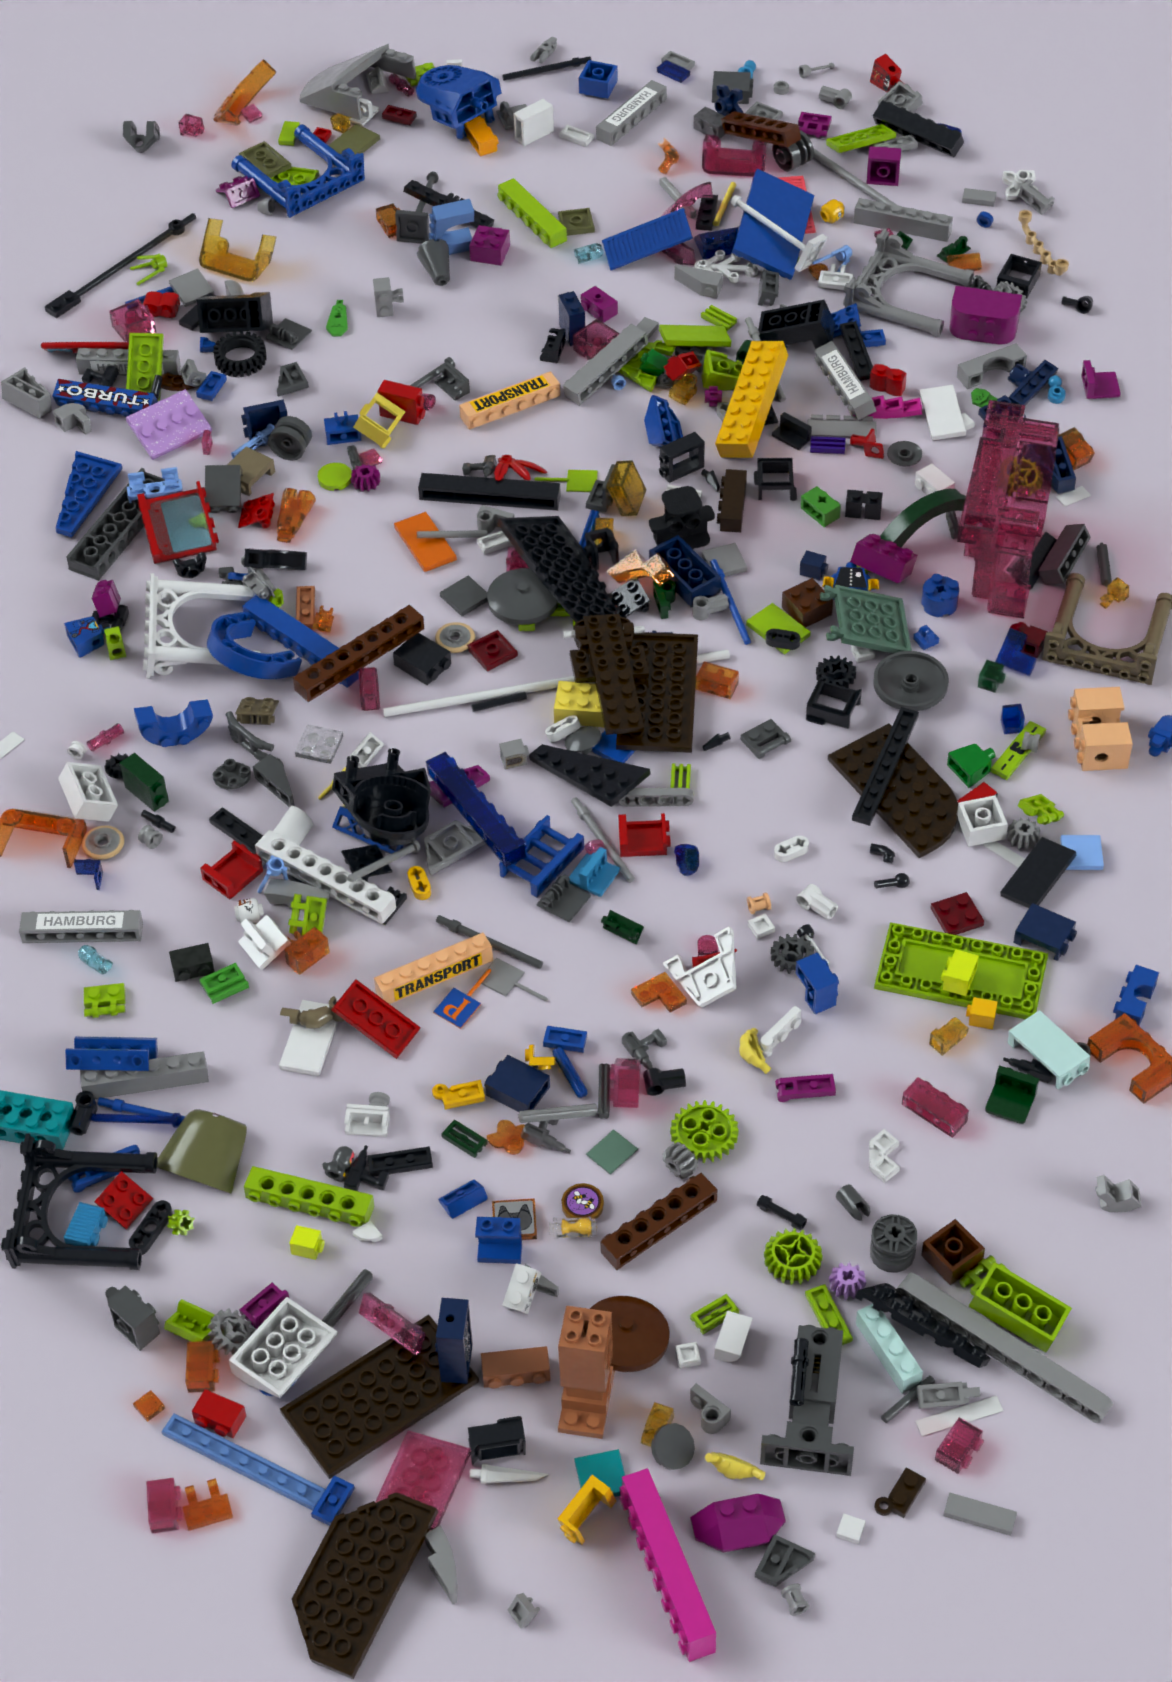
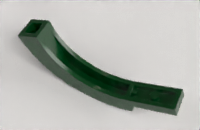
(921, 512)

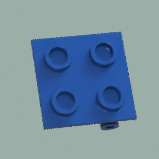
(845, 315)

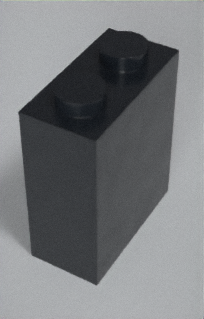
(422, 658)

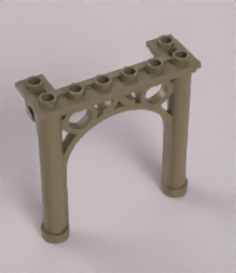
(1099, 658)

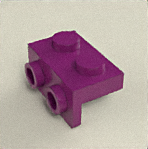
(263, 1304)

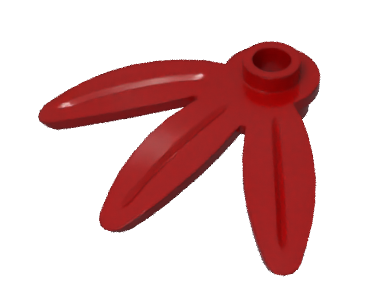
(507, 461)

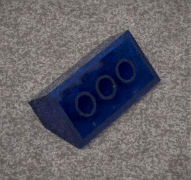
(710, 242)

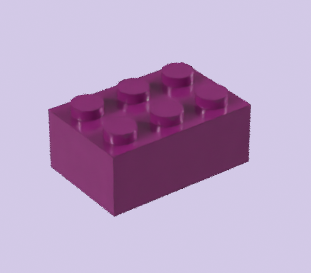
(884, 558)

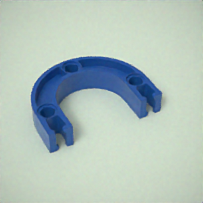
(244, 661)

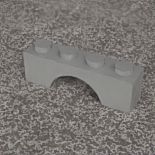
(972, 371)

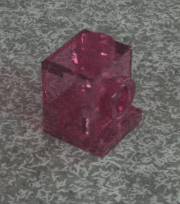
(191, 125)

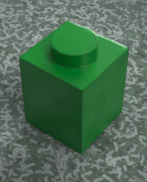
(653, 363)

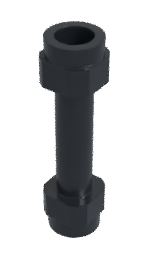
(797, 1221)

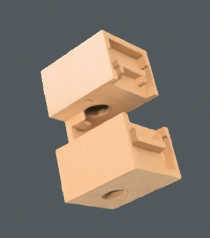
(1097, 728)

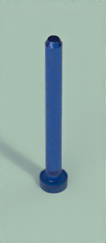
(175, 1119)

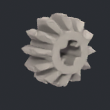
(1023, 833)
(680, 1160)

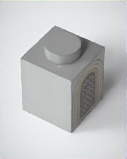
(513, 753)

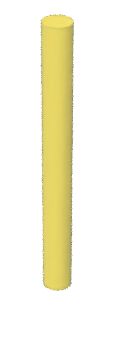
(723, 206)

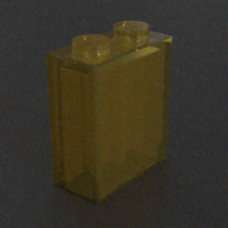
(626, 488)

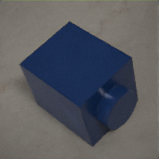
(813, 565)

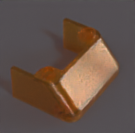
(44, 822)

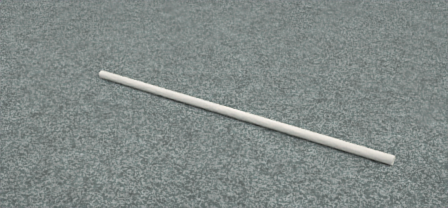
(506, 691)

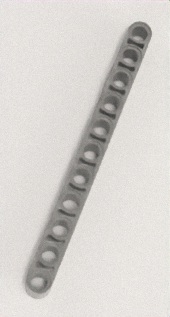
(1007, 1349)

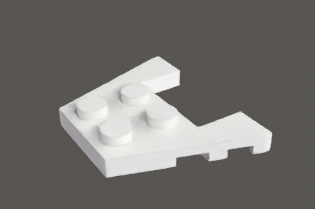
(711, 978)

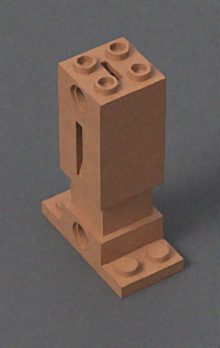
(585, 1371)

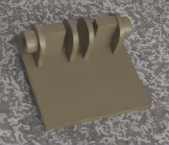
(261, 708)

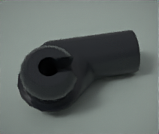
(883, 850)

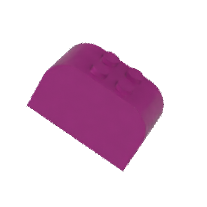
(984, 315)

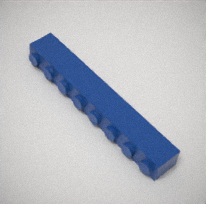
(291, 633)

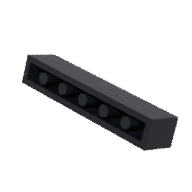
(922, 129)

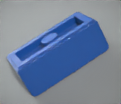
(463, 1198)

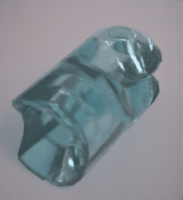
(588, 252)
(94, 959)

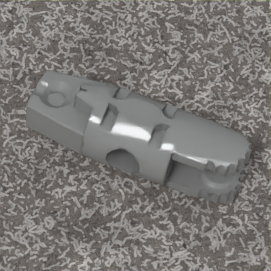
(544, 50)

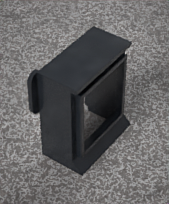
(775, 465)
(821, 714)
(497, 1439)

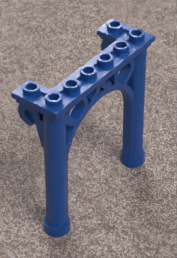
(347, 165)

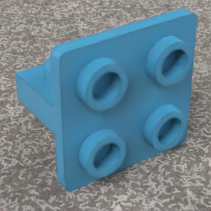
(594, 873)

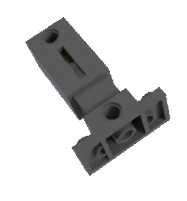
(808, 1436)

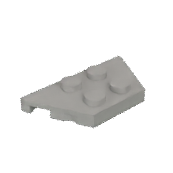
(450, 845)

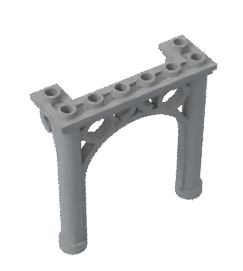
(902, 260)

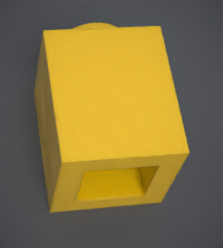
(982, 1013)

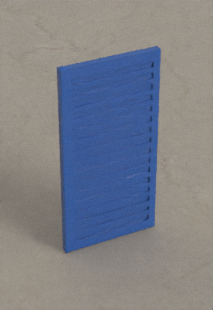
(647, 239)

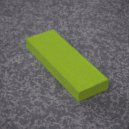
(827, 1311)

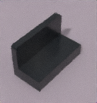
(792, 431)

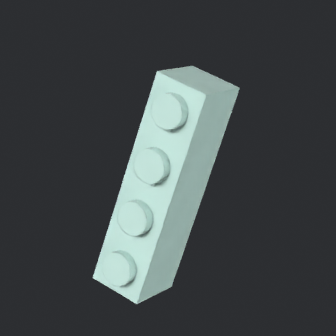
(889, 1348)

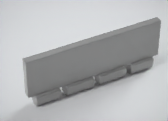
(840, 428)

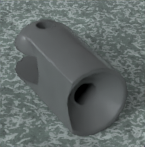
(851, 1201)

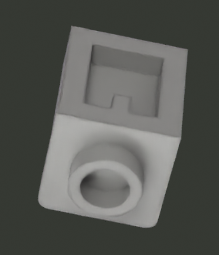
(191, 375)

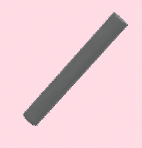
(905, 1401)

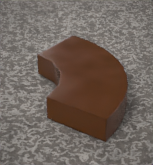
(174, 383)

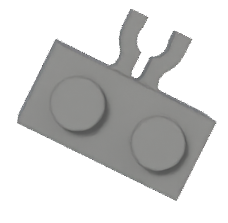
(385, 297)

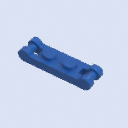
(94, 1177)

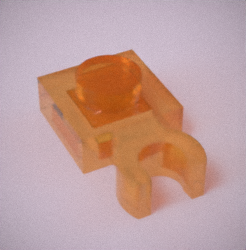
(323, 620)

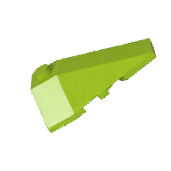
(720, 371)

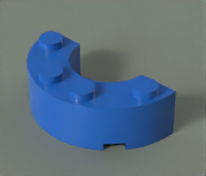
(177, 728)

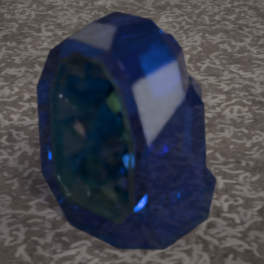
(687, 858)

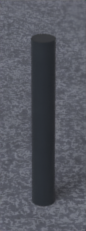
(499, 701)

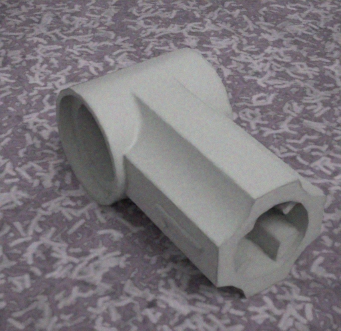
(838, 97)
(704, 606)

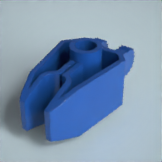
(1161, 736)

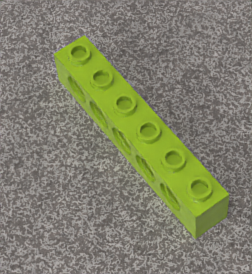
(302, 1188)

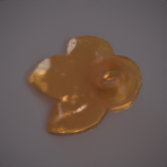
(507, 1137)

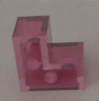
(626, 1082)

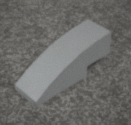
(282, 891)
(442, 1562)

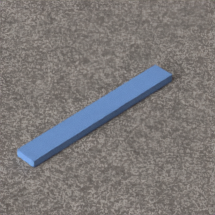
(243, 1461)

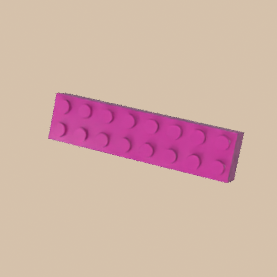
(668, 1565)

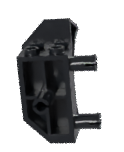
(385, 799)

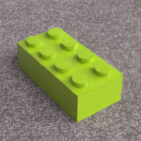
(1020, 1307)

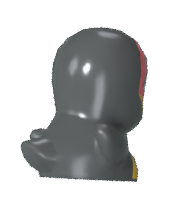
(341, 1162)

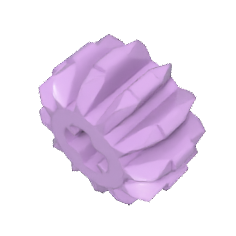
(847, 1280)

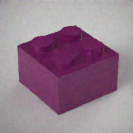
(883, 166)
(489, 245)

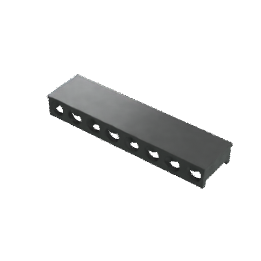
(109, 535)

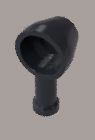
(1080, 304)

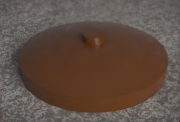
(638, 1332)

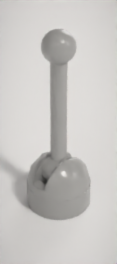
(805, 70)

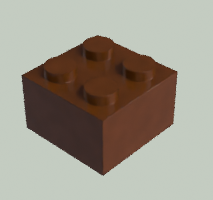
(804, 603)
(952, 1251)

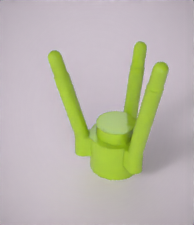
(158, 262)

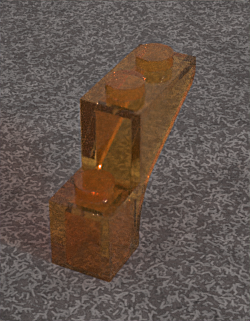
(636, 565)

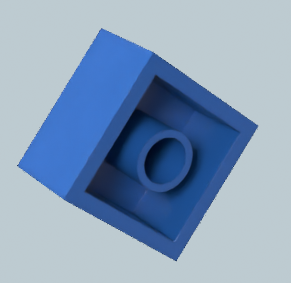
(598, 79)

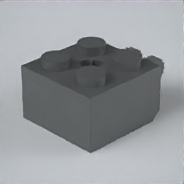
(132, 1316)

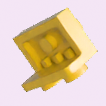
(543, 1063)

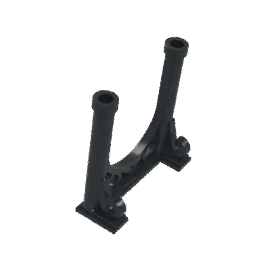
(43, 1157)

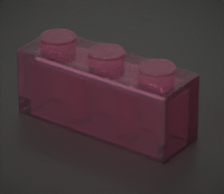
(935, 1107)

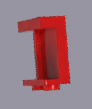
(643, 837)
(233, 870)

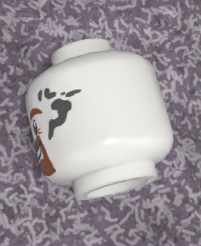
(249, 910)

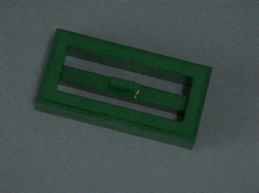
(462, 1139)

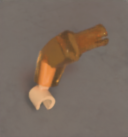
(671, 156)

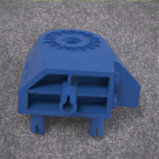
(458, 95)

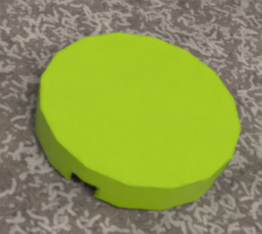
(334, 476)

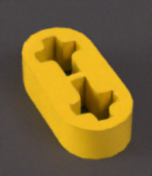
(422, 881)

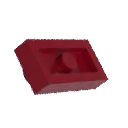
(399, 115)

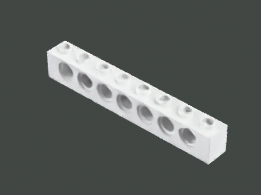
(323, 874)

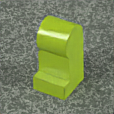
(114, 641)

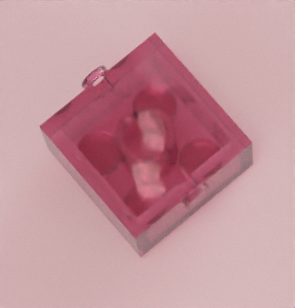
(132, 318)

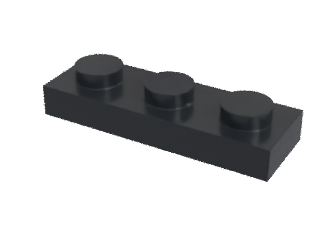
(706, 213)

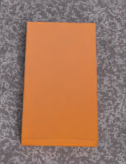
(427, 551)

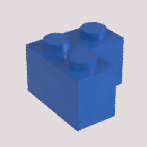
(819, 982)

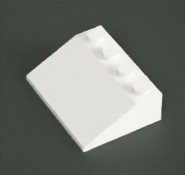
(281, 1348)

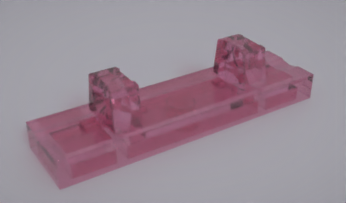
(392, 1323)

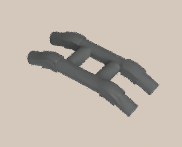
(239, 733)

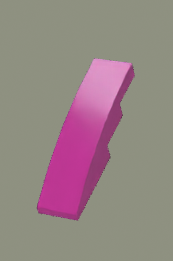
(895, 407)

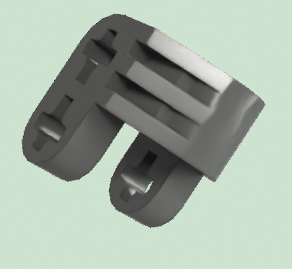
(132, 138)

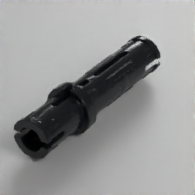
(799, 1367)

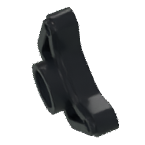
(191, 567)

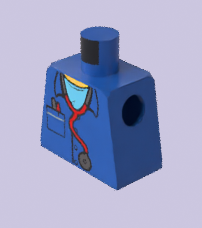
(85, 635)

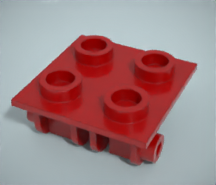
(257, 510)
(123, 1200)

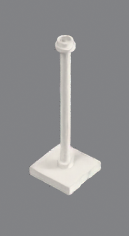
(810, 251)

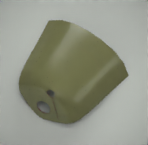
(205, 1149)

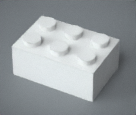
(88, 791)

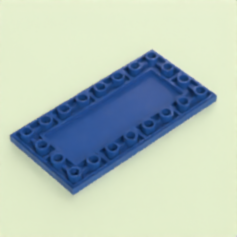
(784, 206)

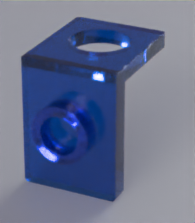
(90, 867)

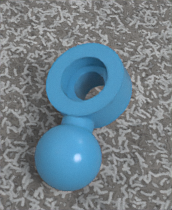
(749, 66)
(1056, 393)

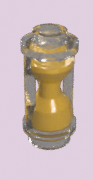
(583, 1227)

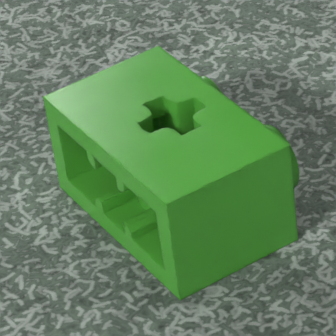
(820, 506)

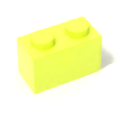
(959, 972)

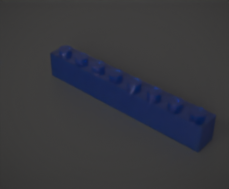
(476, 809)

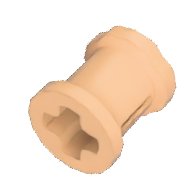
(759, 903)

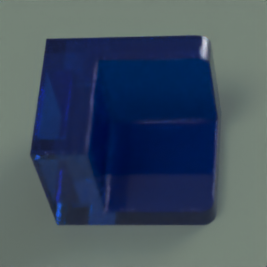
(1012, 718)

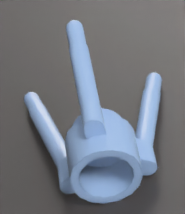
(841, 254)
(274, 867)

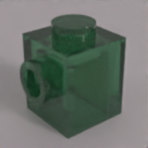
(991, 676)

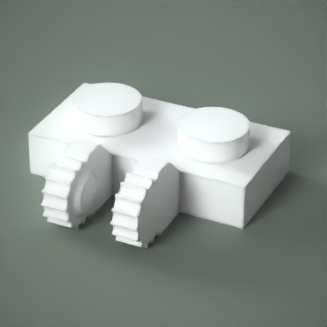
(833, 279)

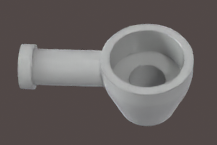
(266, 206)

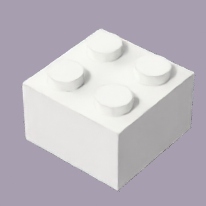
(982, 820)

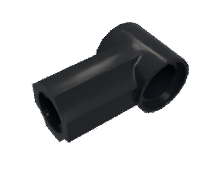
(658, 1081)
(82, 1113)

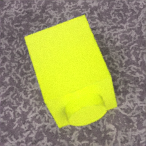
(306, 1242)

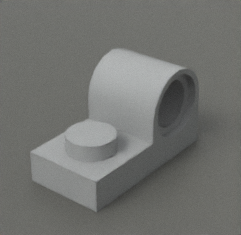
(488, 517)
(710, 1408)

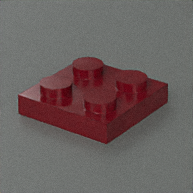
(957, 914)

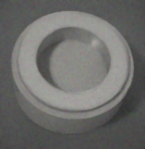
(781, 87)

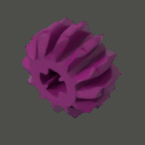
(365, 477)

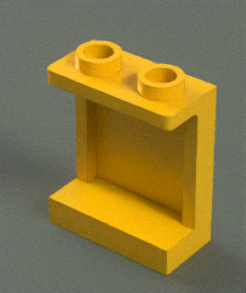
(582, 1505)

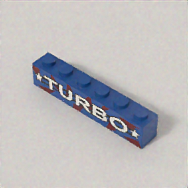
(102, 398)

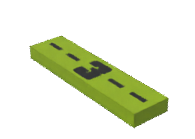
(1013, 754)

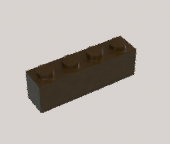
(732, 500)

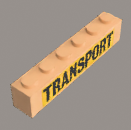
(509, 400)
(434, 968)

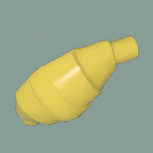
(751, 1050)
(734, 1467)

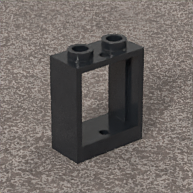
(1017, 263)
(690, 443)

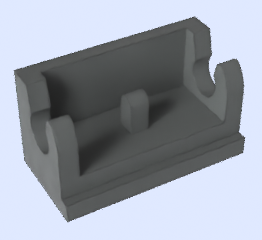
(768, 287)
(452, 381)

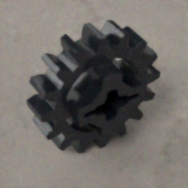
(836, 671)

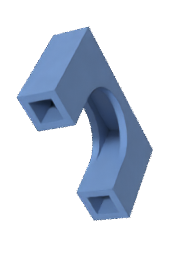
(450, 215)

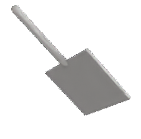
(505, 977)

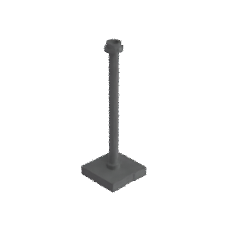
(414, 225)

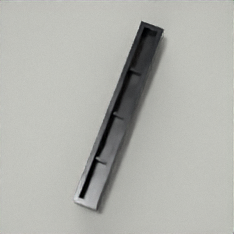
(489, 491)

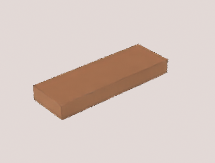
(305, 605)

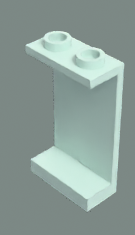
(1051, 1048)

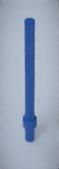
(732, 606)
(120, 1105)

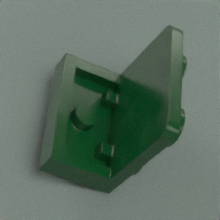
(1012, 1095)

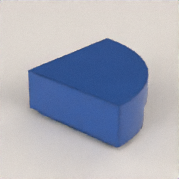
(206, 345)
(236, 576)

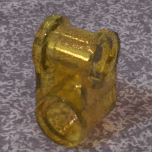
(684, 389)

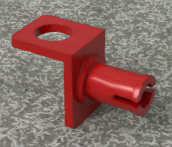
(868, 443)

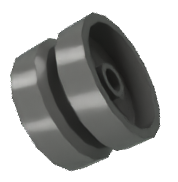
(290, 438)

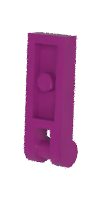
(805, 1087)

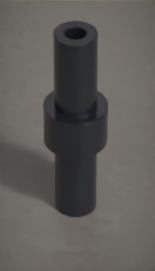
(158, 821)

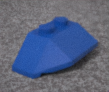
(661, 423)

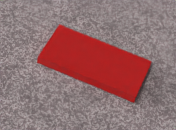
(375, 1018)

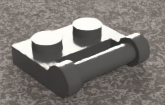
(763, 734)

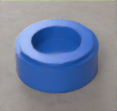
(985, 219)

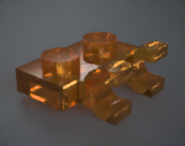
(207, 1511)

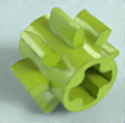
(180, 1222)

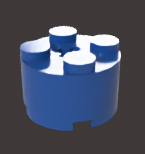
(940, 595)

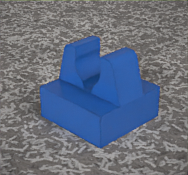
(925, 637)

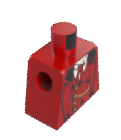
(885, 73)

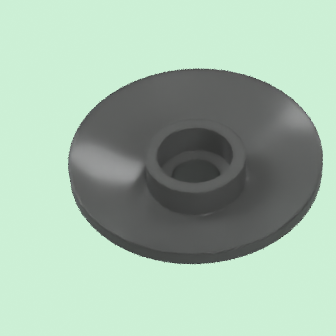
(904, 453)

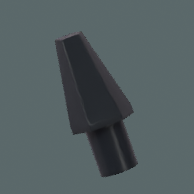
(711, 479)
(716, 741)

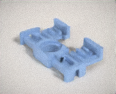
(137, 487)

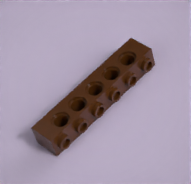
(761, 129)
(654, 1231)

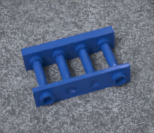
(550, 870)
(111, 1053)

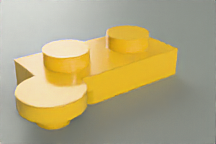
(459, 1094)

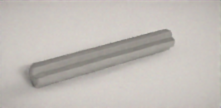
(675, 194)
(558, 1113)

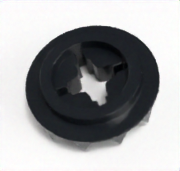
(111, 768)

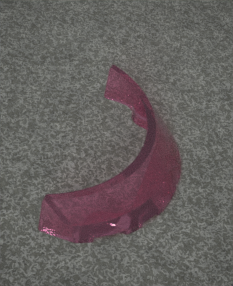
(682, 253)

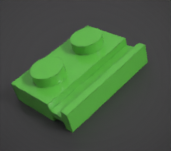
(224, 983)

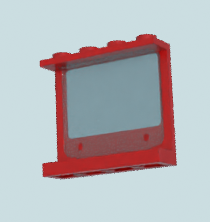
(178, 524)

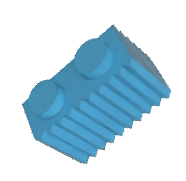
(86, 1225)

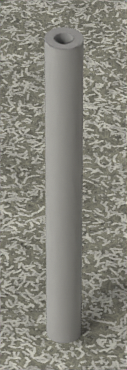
(452, 534)

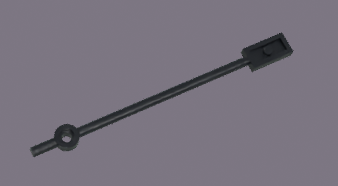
(70, 299)

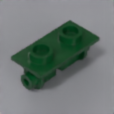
(957, 248)
(622, 926)

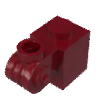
(1035, 639)

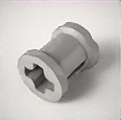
(798, 1606)

